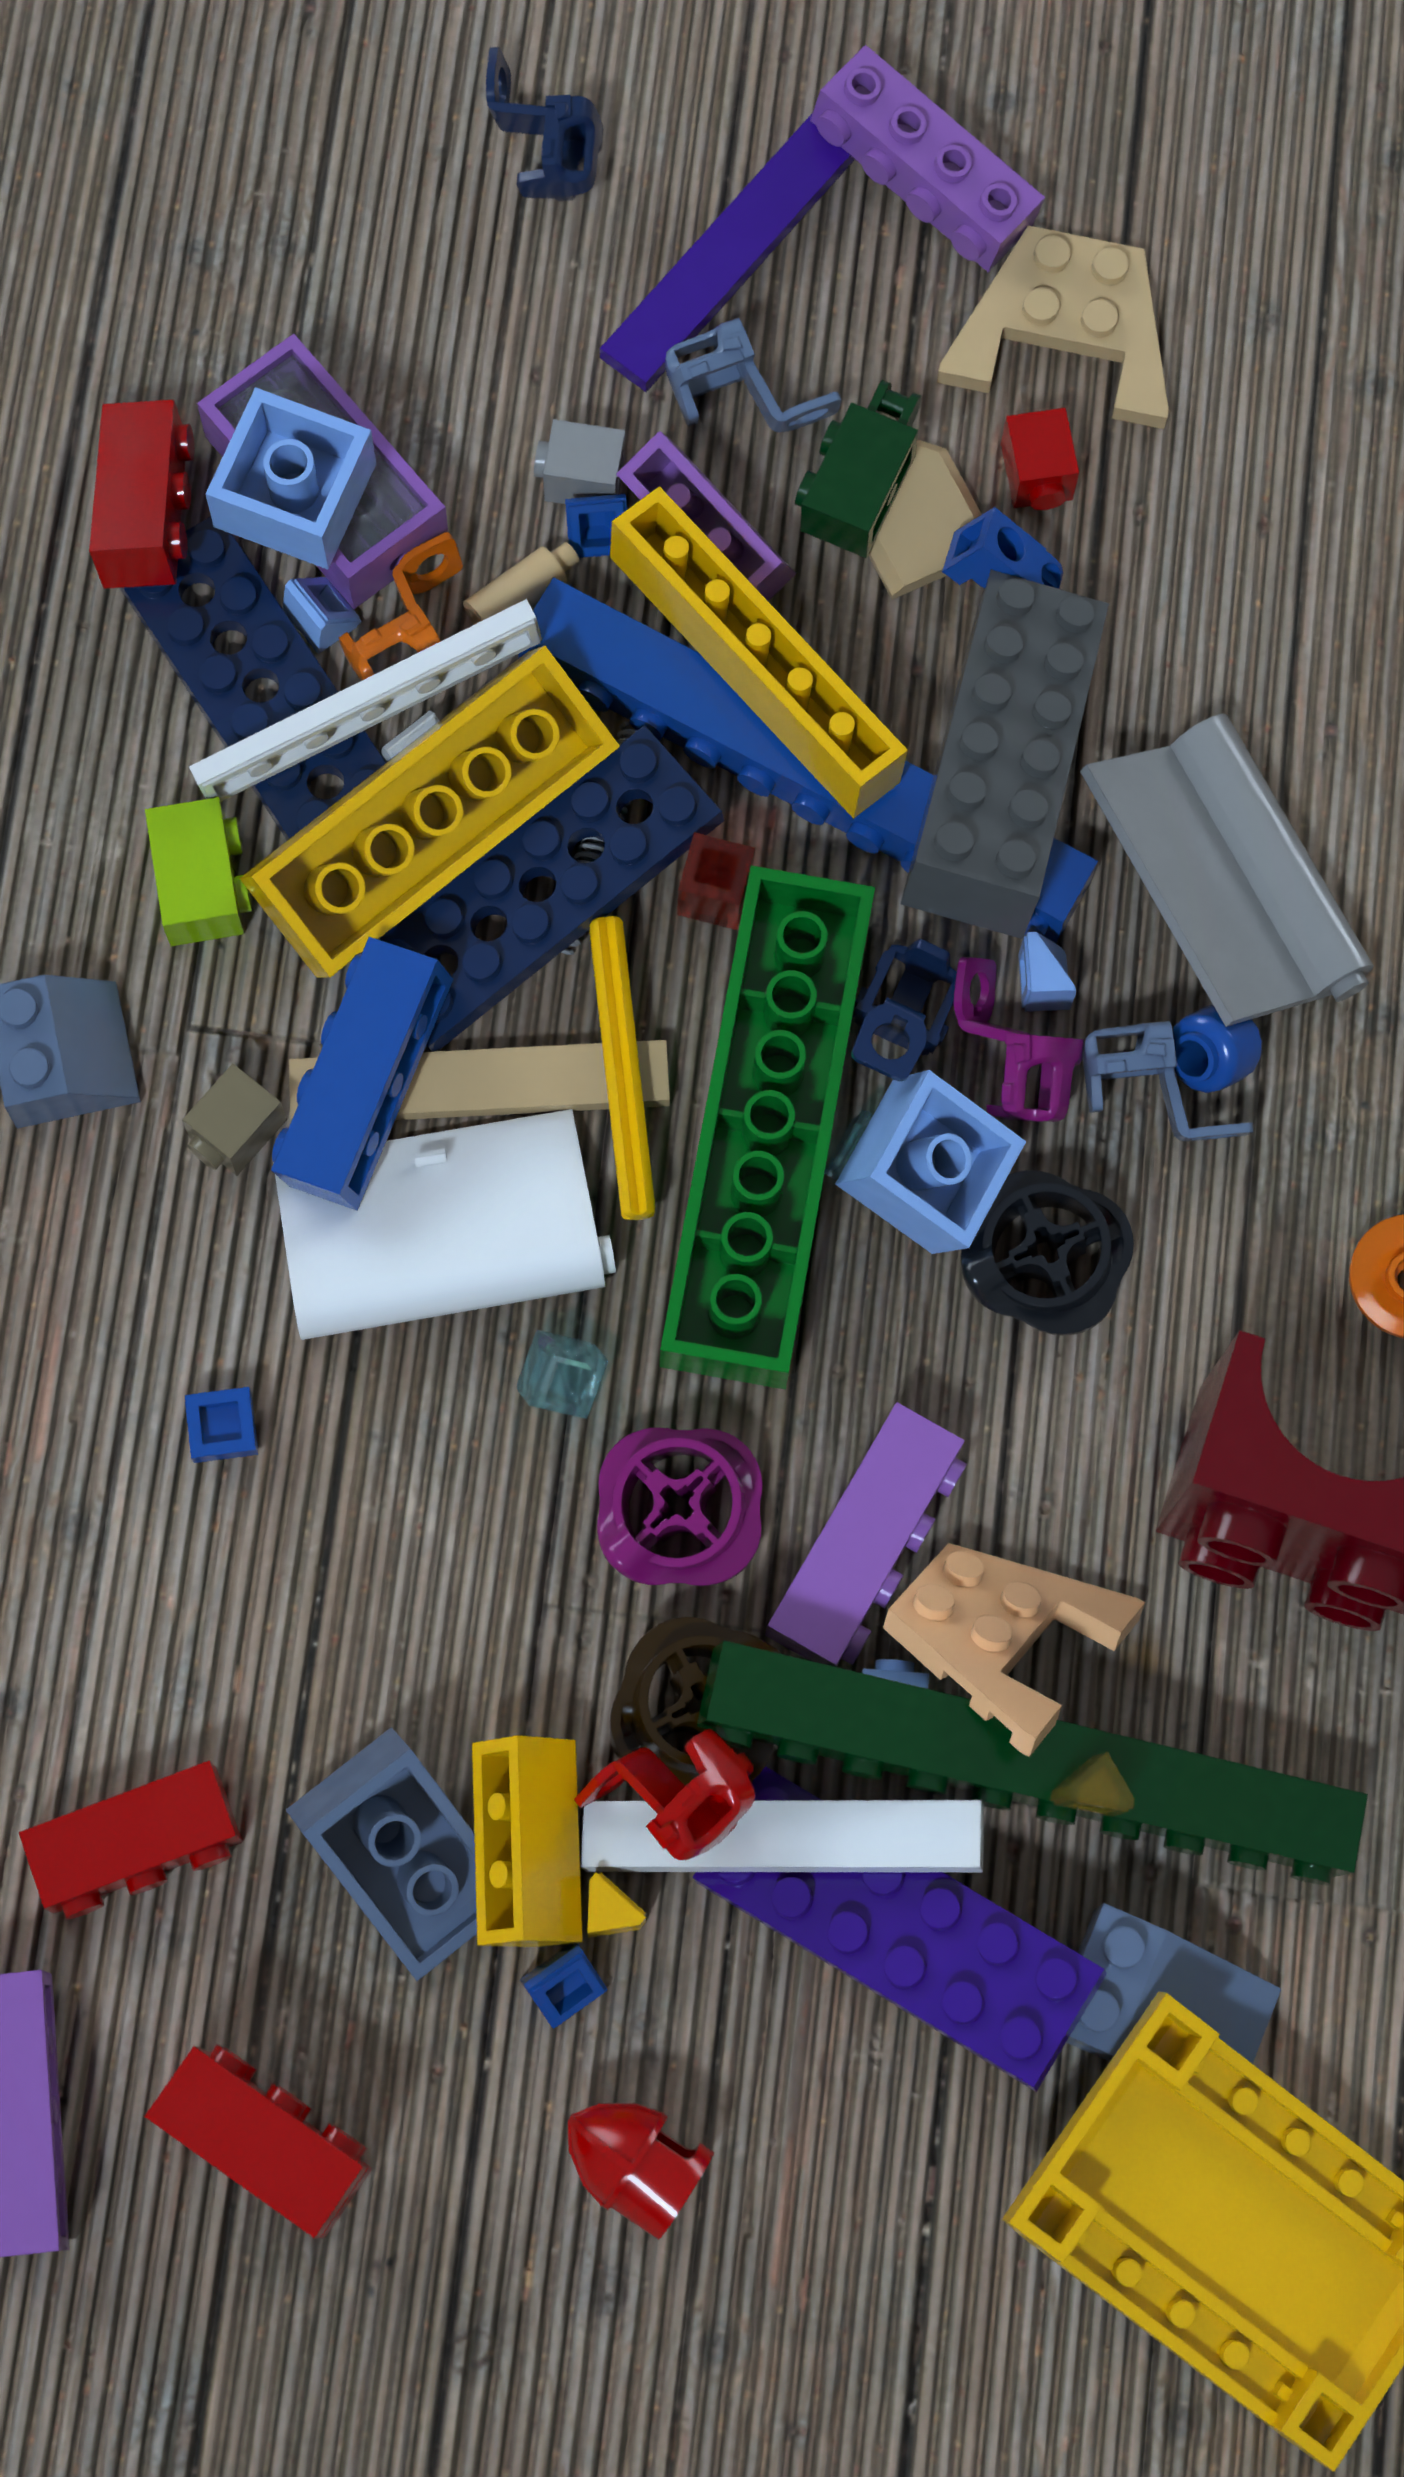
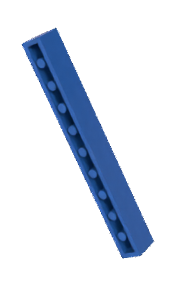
(684, 700)

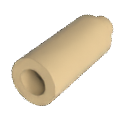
(522, 581)

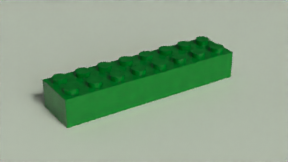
(767, 1128)

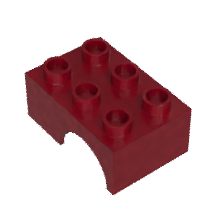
(1258, 1502)

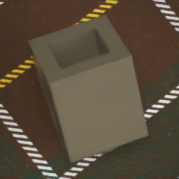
(233, 1121)

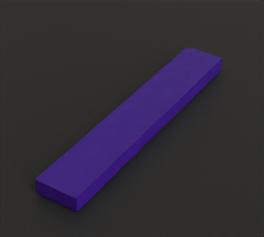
(725, 255)

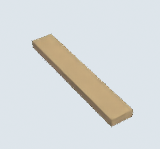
(514, 1080)

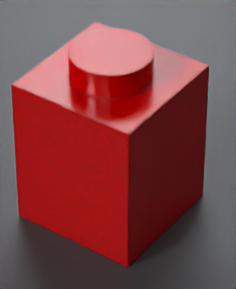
(1040, 459)

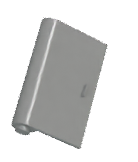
(1229, 874)

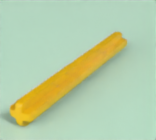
(622, 1068)

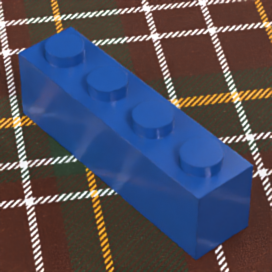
(361, 1073)

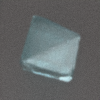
(561, 1374)

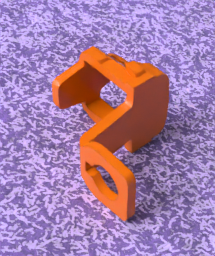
(413, 625)

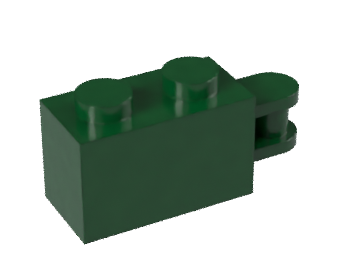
(860, 471)

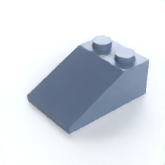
(396, 1850)
(1151, 1959)

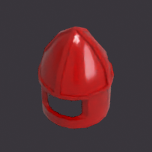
(633, 2163)

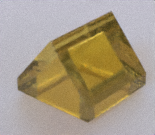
(1095, 1788)

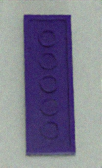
(927, 1950)

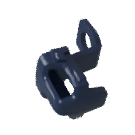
(569, 131)
(901, 1016)

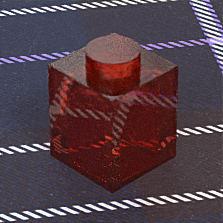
(715, 881)

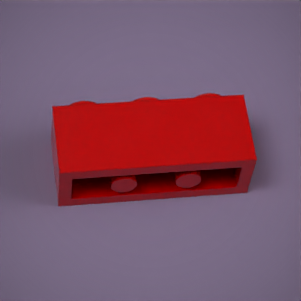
(140, 494)
(131, 1840)

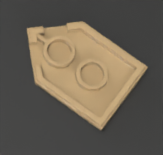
(922, 522)

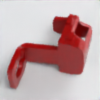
(689, 1816)

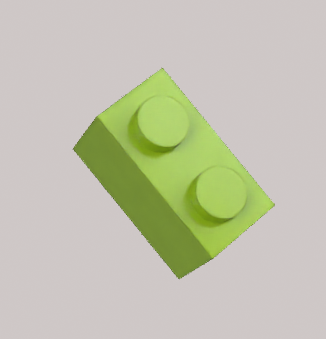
(196, 871)

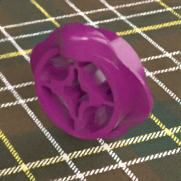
(634, 1460)

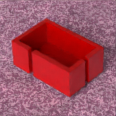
(261, 2139)

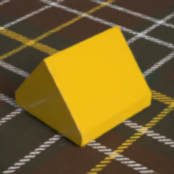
(611, 1909)

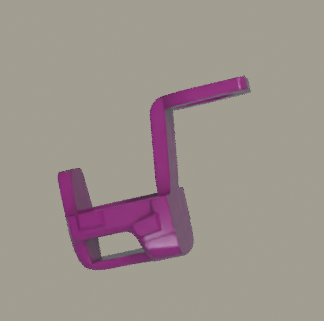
(1022, 1052)

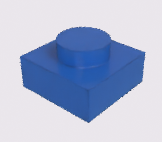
(221, 1424)

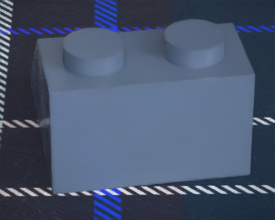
(63, 1049)

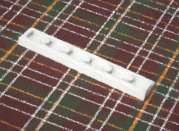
(368, 702)
(799, 1838)

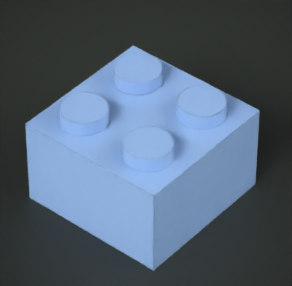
(291, 478)
(931, 1162)

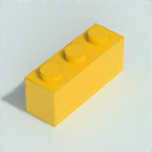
(526, 1842)

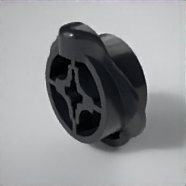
(1072, 1309)

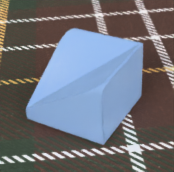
(1044, 975)

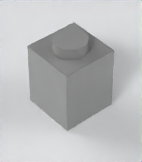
(580, 461)

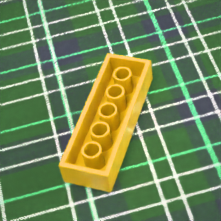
(430, 812)

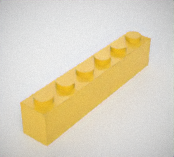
(757, 652)

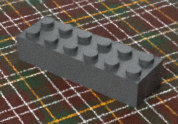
(1006, 755)

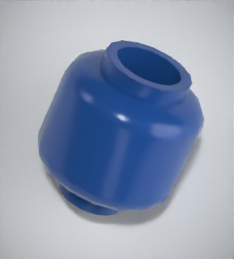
(1214, 1055)

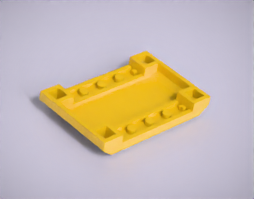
(1230, 2229)

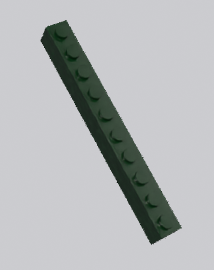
(945, 1743)

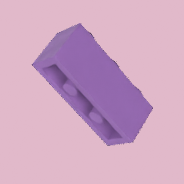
(667, 466)

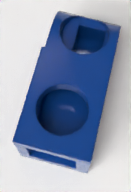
(1002, 546)

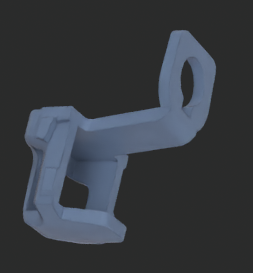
(732, 363)
(1152, 1056)

